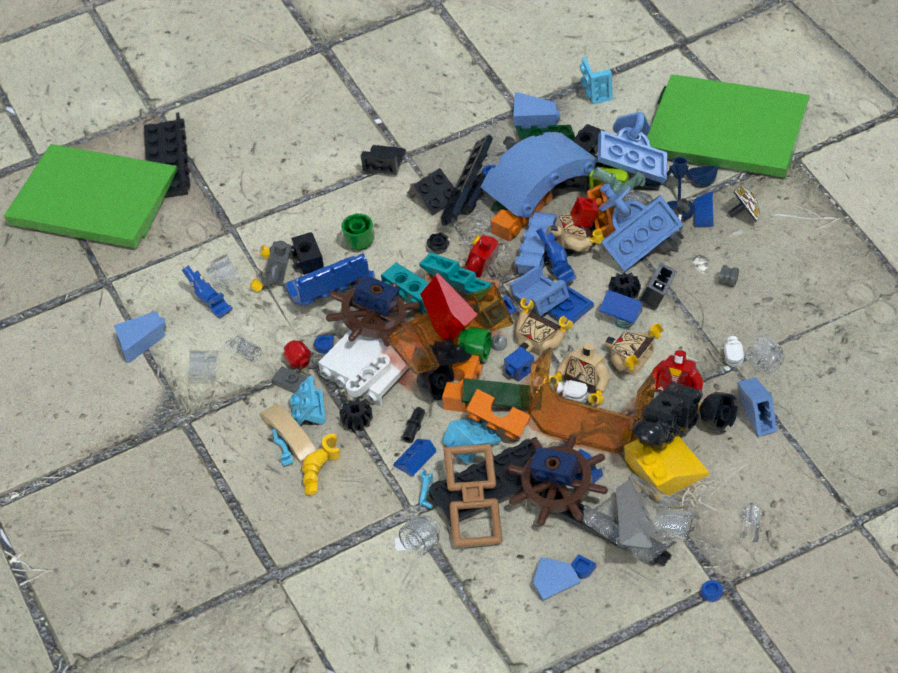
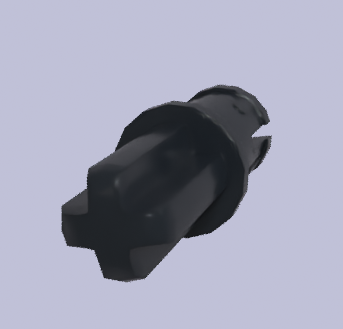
(413, 425)

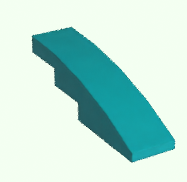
(453, 274)

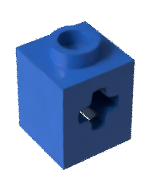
(518, 364)

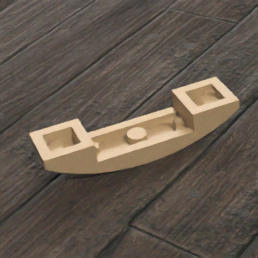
(289, 430)

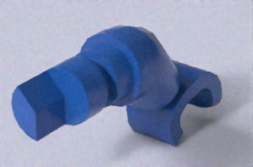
(557, 257)
(206, 293)

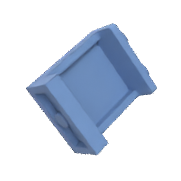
(540, 290)

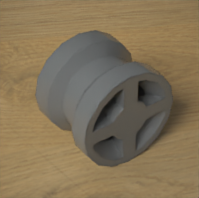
(729, 275)

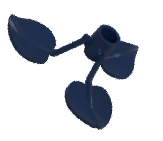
(679, 169)

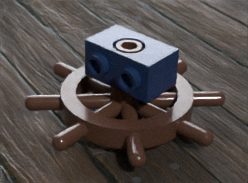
(374, 302)
(557, 470)

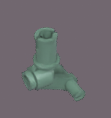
(616, 185)

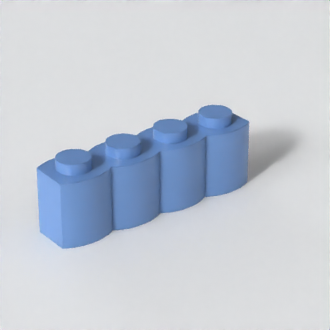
(533, 251)

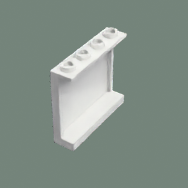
(349, 357)

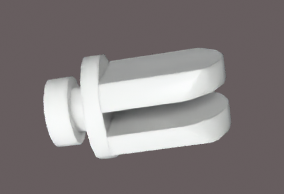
(733, 352)
(573, 390)

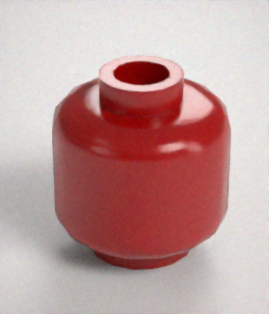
(297, 354)

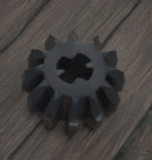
(625, 285)
(356, 414)

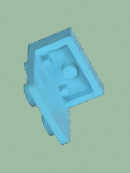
(469, 432)

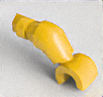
(314, 461)

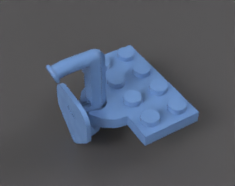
(631, 148)
(638, 230)

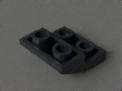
(448, 353)

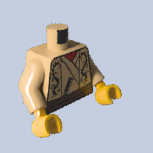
(574, 237)
(537, 332)
(633, 349)
(587, 368)

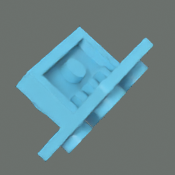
(308, 403)

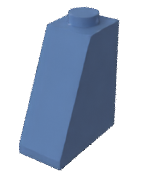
(534, 111)
(140, 334)
(758, 406)

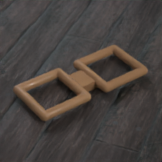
(472, 495)

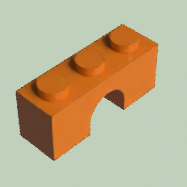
(453, 391)
(481, 409)

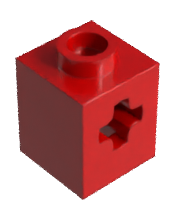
(584, 212)

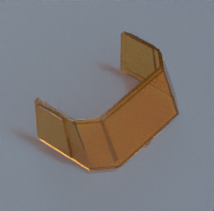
(413, 338)
(589, 423)

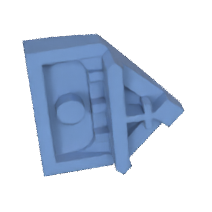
(553, 578)

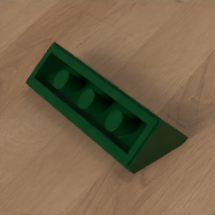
(505, 394)

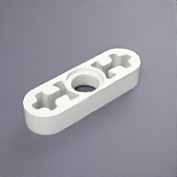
(365, 383)

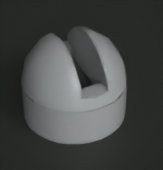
(502, 344)

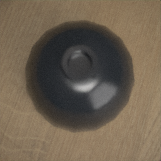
(433, 382)
(718, 411)

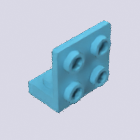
(597, 85)

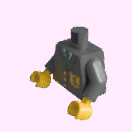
(278, 260)

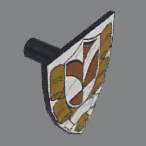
(747, 201)

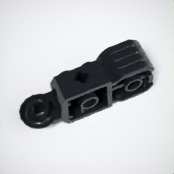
(668, 415)

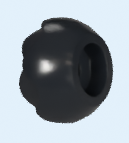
(438, 242)

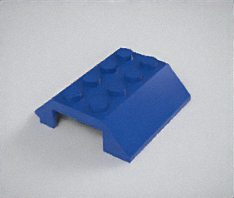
(322, 281)

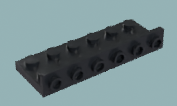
(167, 146)
(506, 483)

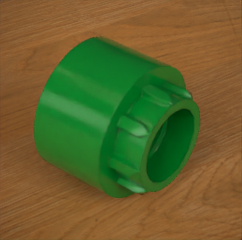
(358, 231)
(476, 342)

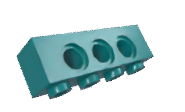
(408, 283)

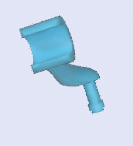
(286, 458)
(426, 480)

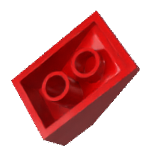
(446, 308)

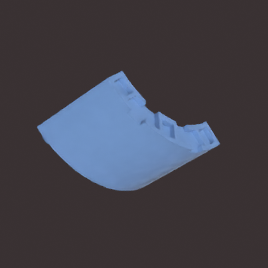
(534, 168)

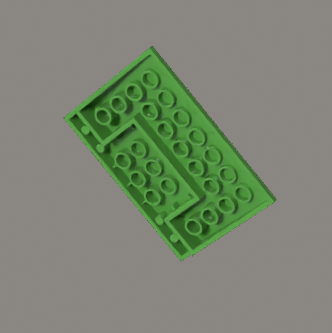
(729, 125)
(91, 196)

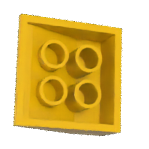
(666, 468)

